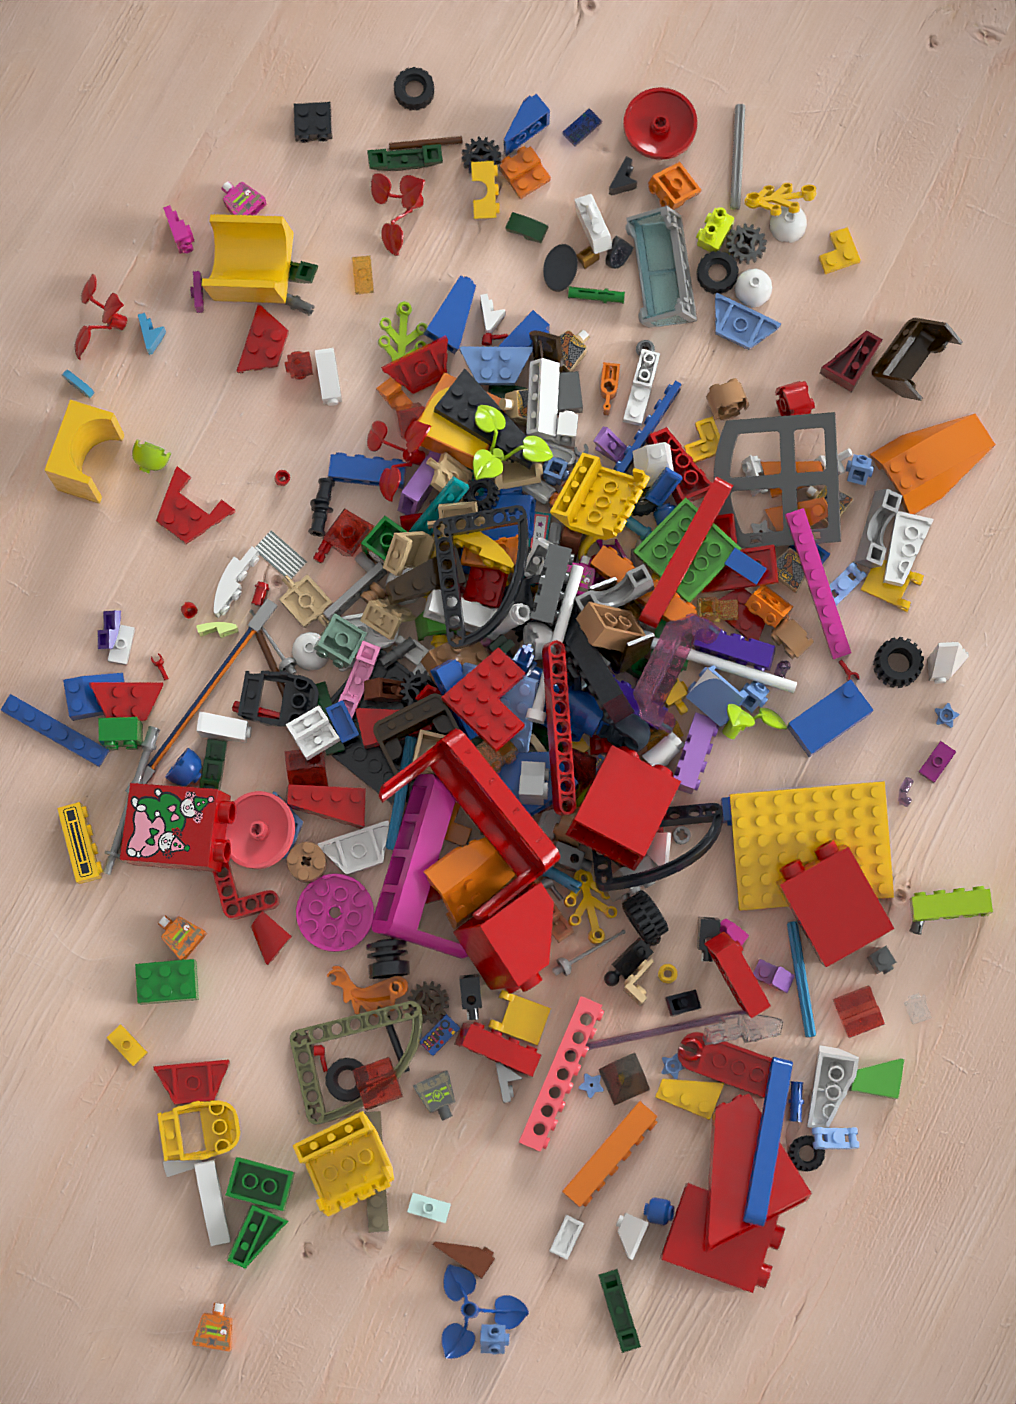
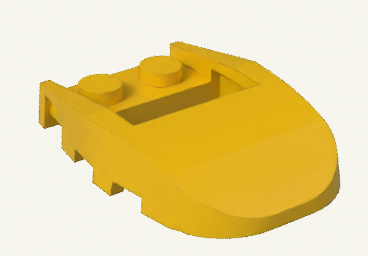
(219, 1128)

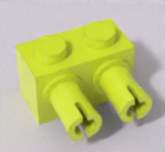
(715, 231)

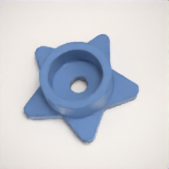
(951, 715)
(668, 1069)
(586, 1085)

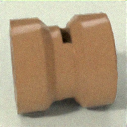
(374, 593)

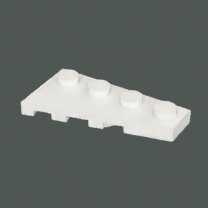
(905, 543)

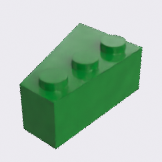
(254, 1234)

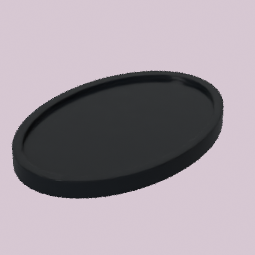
(560, 267)

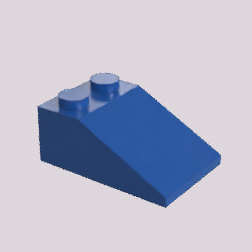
(529, 121)
(81, 699)

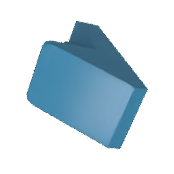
(151, 336)

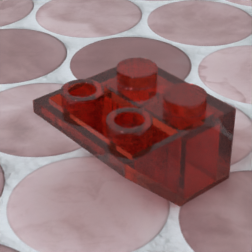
(306, 772)

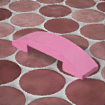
(360, 672)

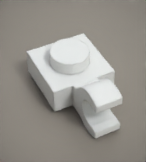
(415, 654)

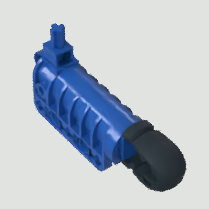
(586, 714)

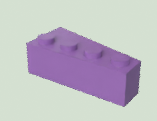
(694, 753)

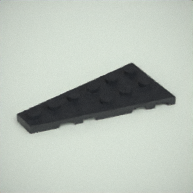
(460, 406)

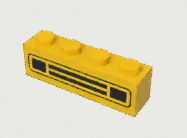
(79, 842)

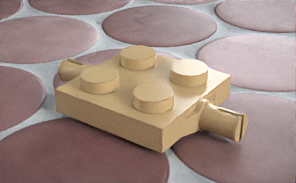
(446, 469)
(455, 509)
(305, 601)

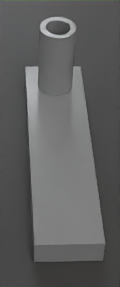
(374, 574)

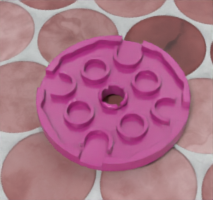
(335, 933)

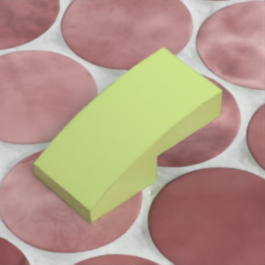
(223, 628)

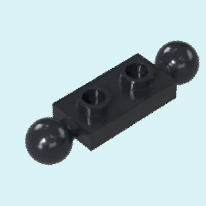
(629, 961)

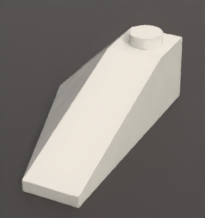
(945, 661)
(832, 1079)

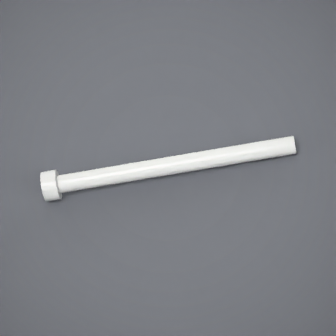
(737, 669)
(536, 713)

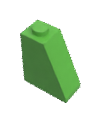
(880, 1079)

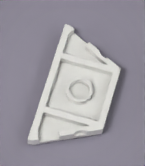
(358, 849)

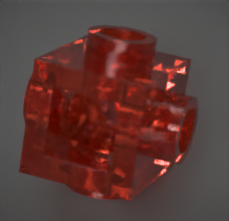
(299, 365)

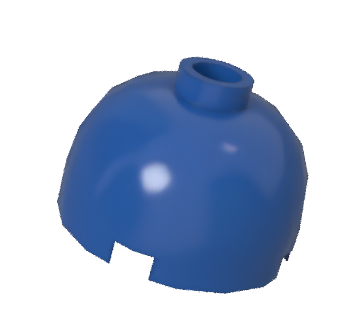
(185, 769)

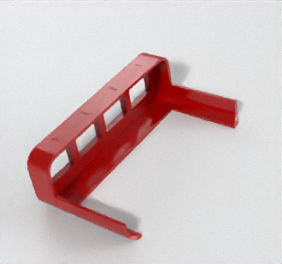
(491, 809)

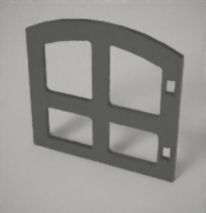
(788, 478)

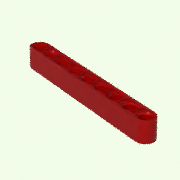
(685, 552)
(554, 736)

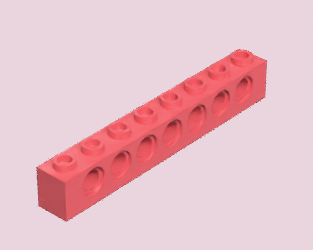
(583, 1007)

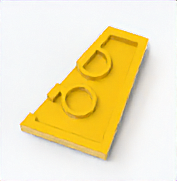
(691, 1096)

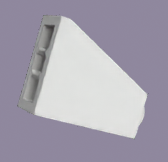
(328, 376)
(223, 728)

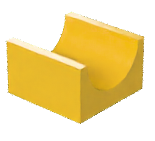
(250, 258)
(78, 434)

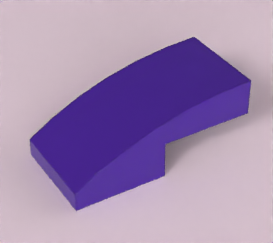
(108, 636)

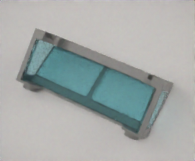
(662, 268)

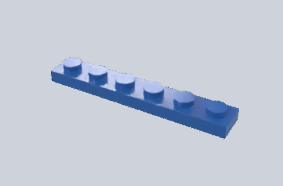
(650, 424)
(54, 730)

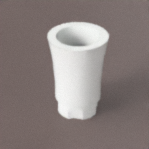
(517, 615)
(664, 750)

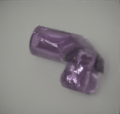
(782, 668)
(903, 791)

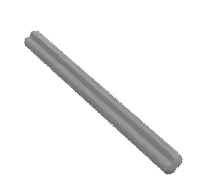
(737, 160)

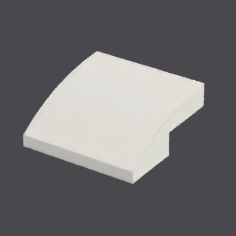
(313, 732)

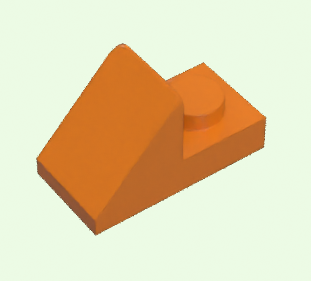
(393, 393)

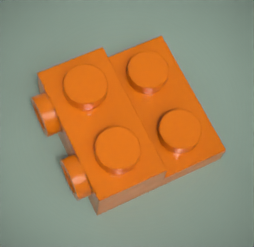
(524, 171)
(673, 186)
(768, 606)

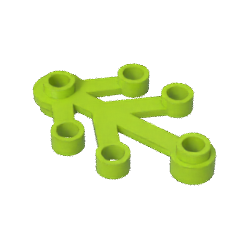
(401, 340)

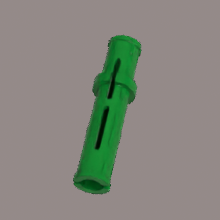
(596, 294)

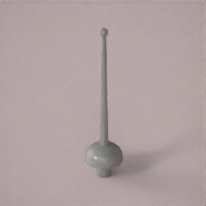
(286, 664)
(565, 965)

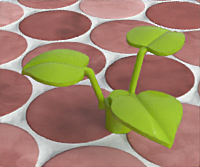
(489, 464)
(740, 720)

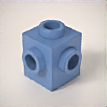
(555, 464)
(859, 469)
(757, 695)
(494, 1339)

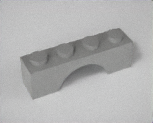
(882, 509)
(634, 585)

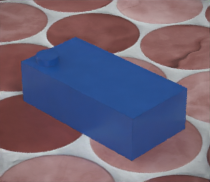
(830, 718)

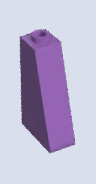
(418, 487)

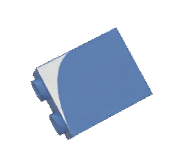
(713, 695)

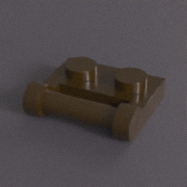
(551, 347)

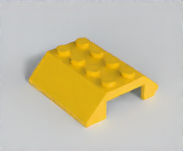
(598, 498)
(345, 1163)

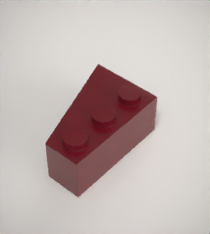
(852, 362)

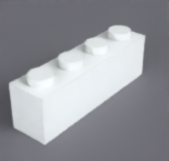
(542, 398)
(473, 612)

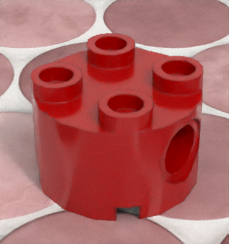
(794, 399)

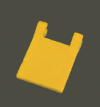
(887, 592)
(522, 1018)

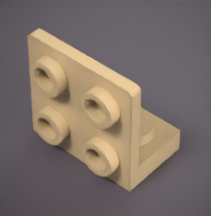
(385, 617)
(637, 993)

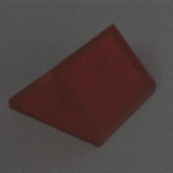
(406, 415)
(347, 533)
(584, 769)

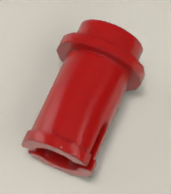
(260, 593)

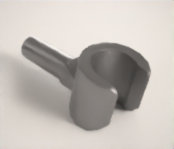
(548, 883)

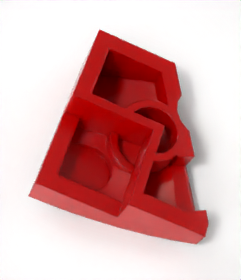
(269, 936)

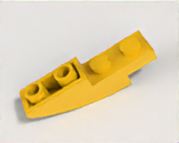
(488, 550)

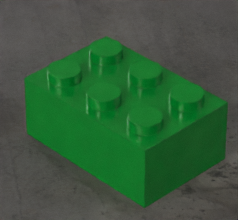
(167, 981)
(260, 1184)

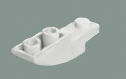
(641, 387)
(228, 587)

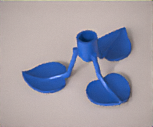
(460, 1283)

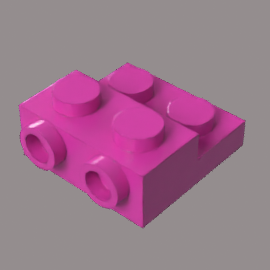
(181, 232)

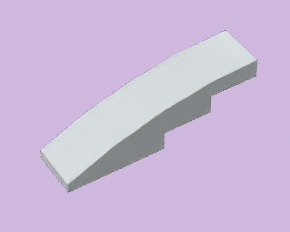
(212, 1203)

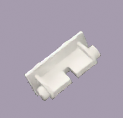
(751, 467)

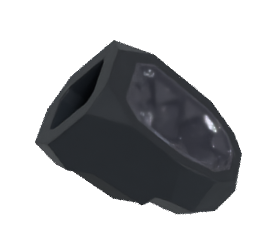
(619, 253)

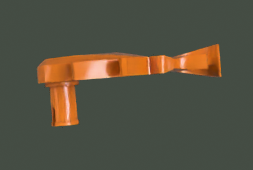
(379, 994)

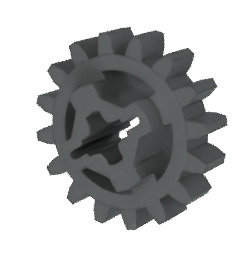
(743, 251)

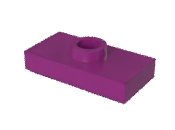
(197, 292)
(937, 762)

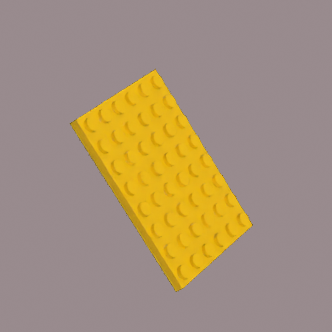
(791, 823)

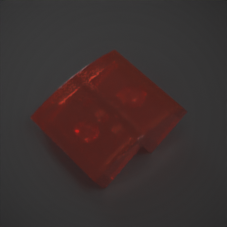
(858, 1011)
(377, 1083)

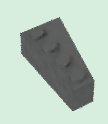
(551, 584)

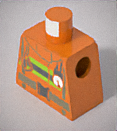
(181, 936)
(214, 1330)

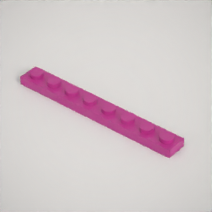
(818, 583)

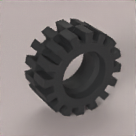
(490, 498)
(798, 1162)

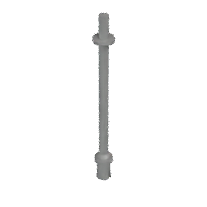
(148, 747)

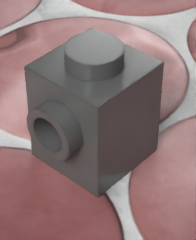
(882, 960)

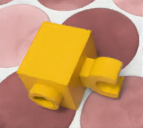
(676, 696)

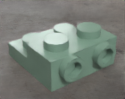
(339, 641)

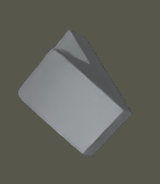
(506, 1075)

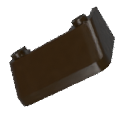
(908, 353)
(633, 650)
(409, 720)

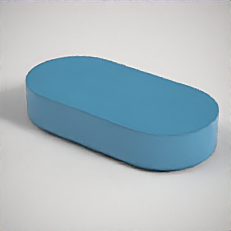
(78, 383)

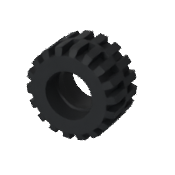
(905, 648)
(645, 916)

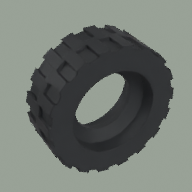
(420, 101)
(717, 286)
(332, 1079)

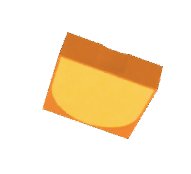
(445, 435)

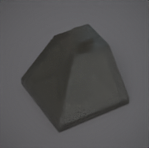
(624, 1078)

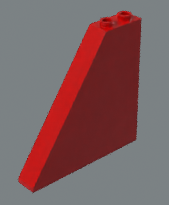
(730, 1167)

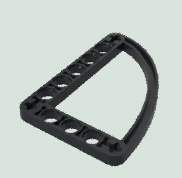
(452, 573)
(674, 866)

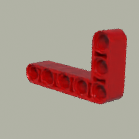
(241, 903)

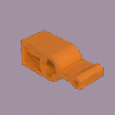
(609, 382)

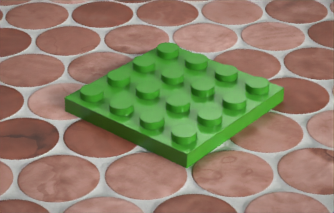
(664, 539)

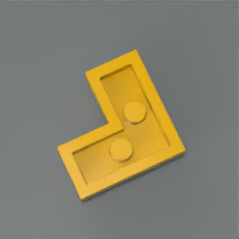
(844, 253)
(708, 442)

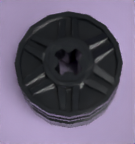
(387, 959)

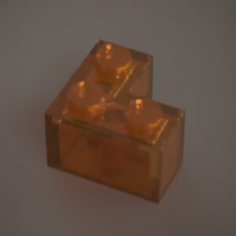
(504, 755)

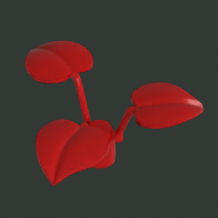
(411, 190)
(109, 316)
(414, 436)

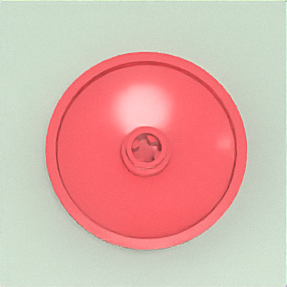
(260, 830)

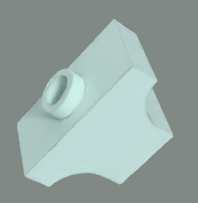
(429, 1207)

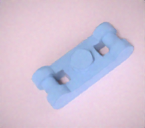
(844, 585)
(835, 1138)

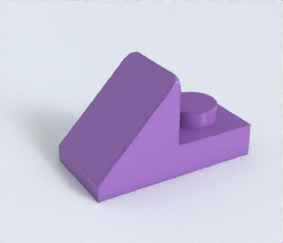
(609, 445)
(773, 975)

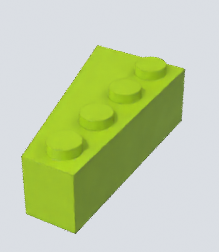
(951, 905)

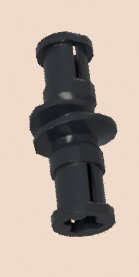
(321, 507)

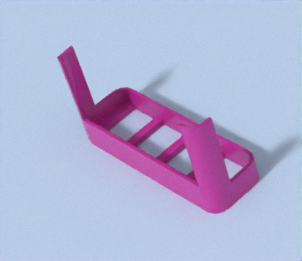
(415, 851)

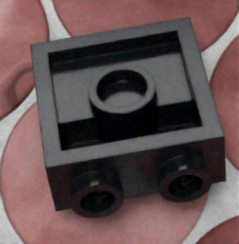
(312, 121)

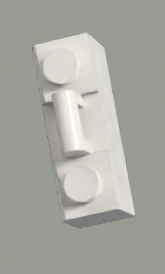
(593, 223)

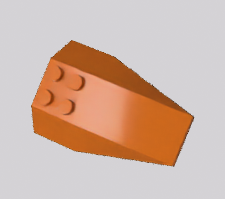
(933, 459)
(468, 878)

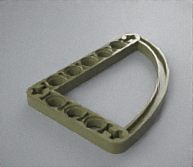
(305, 1046)

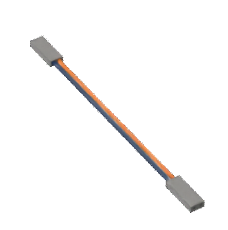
(256, 624)

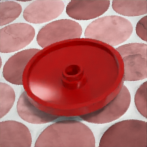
(660, 123)

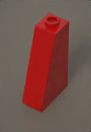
(368, 717)

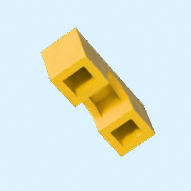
(485, 173)

